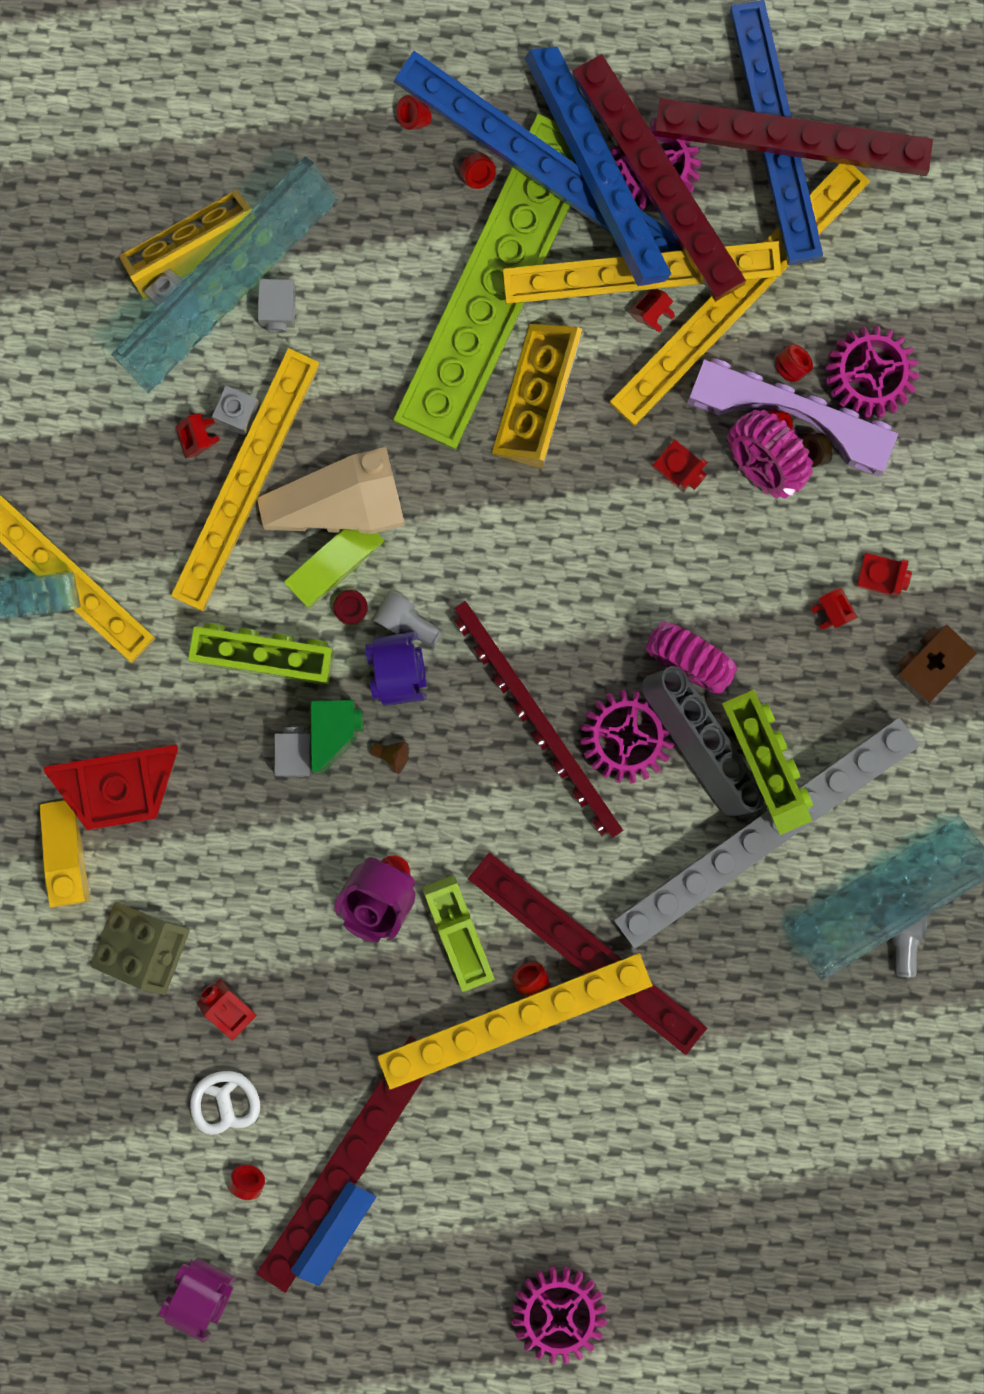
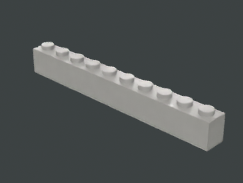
(761, 835)

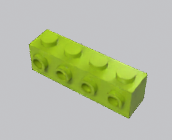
(261, 655)
(766, 759)

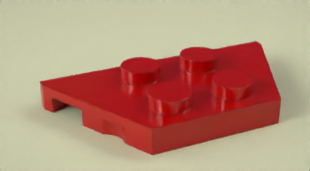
(115, 787)

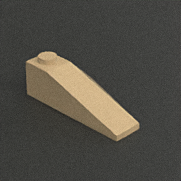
(344, 495)

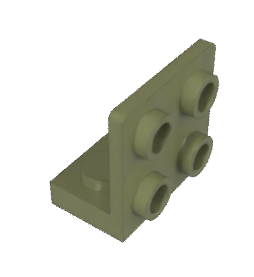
(140, 949)

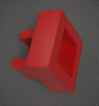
(650, 308)
(194, 436)
(837, 608)

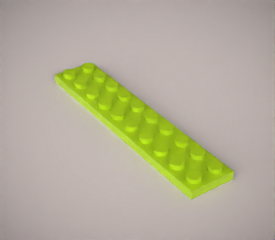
(477, 316)

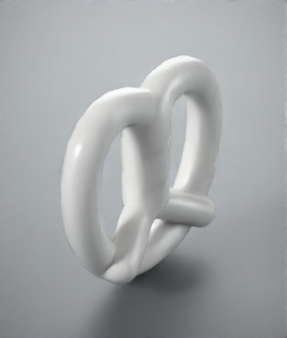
(224, 1101)

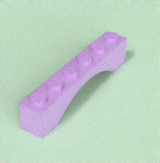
(858, 441)

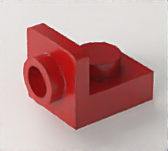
(681, 467)
(884, 575)
(225, 1009)

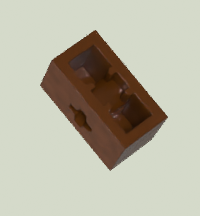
(952, 655)

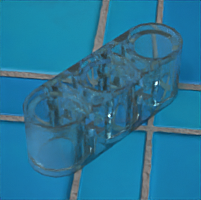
(38, 595)

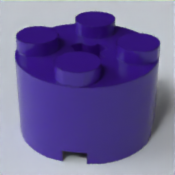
(397, 669)

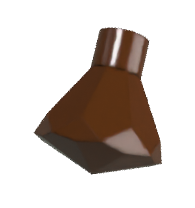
(393, 755)

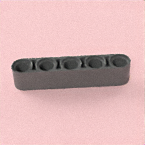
(703, 741)

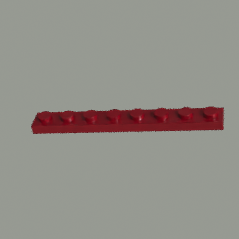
(793, 137)
(658, 177)
(544, 733)
(582, 949)
(344, 1166)

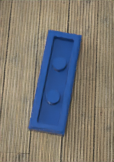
(333, 1233)

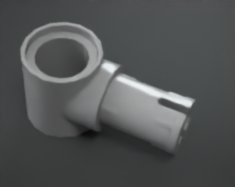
(400, 617)
(907, 947)

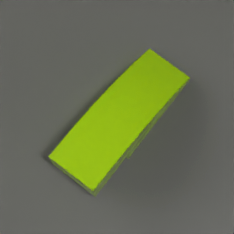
(331, 565)
(458, 933)

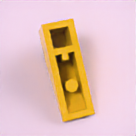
(63, 855)

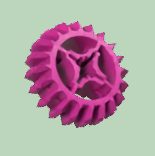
(683, 154)
(901, 366)
(770, 453)
(693, 655)
(621, 765)
(581, 1338)

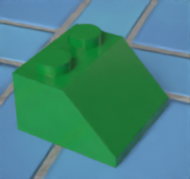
(333, 731)

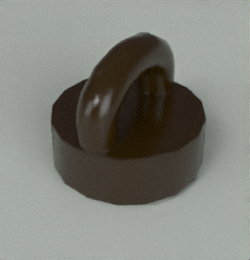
(819, 448)

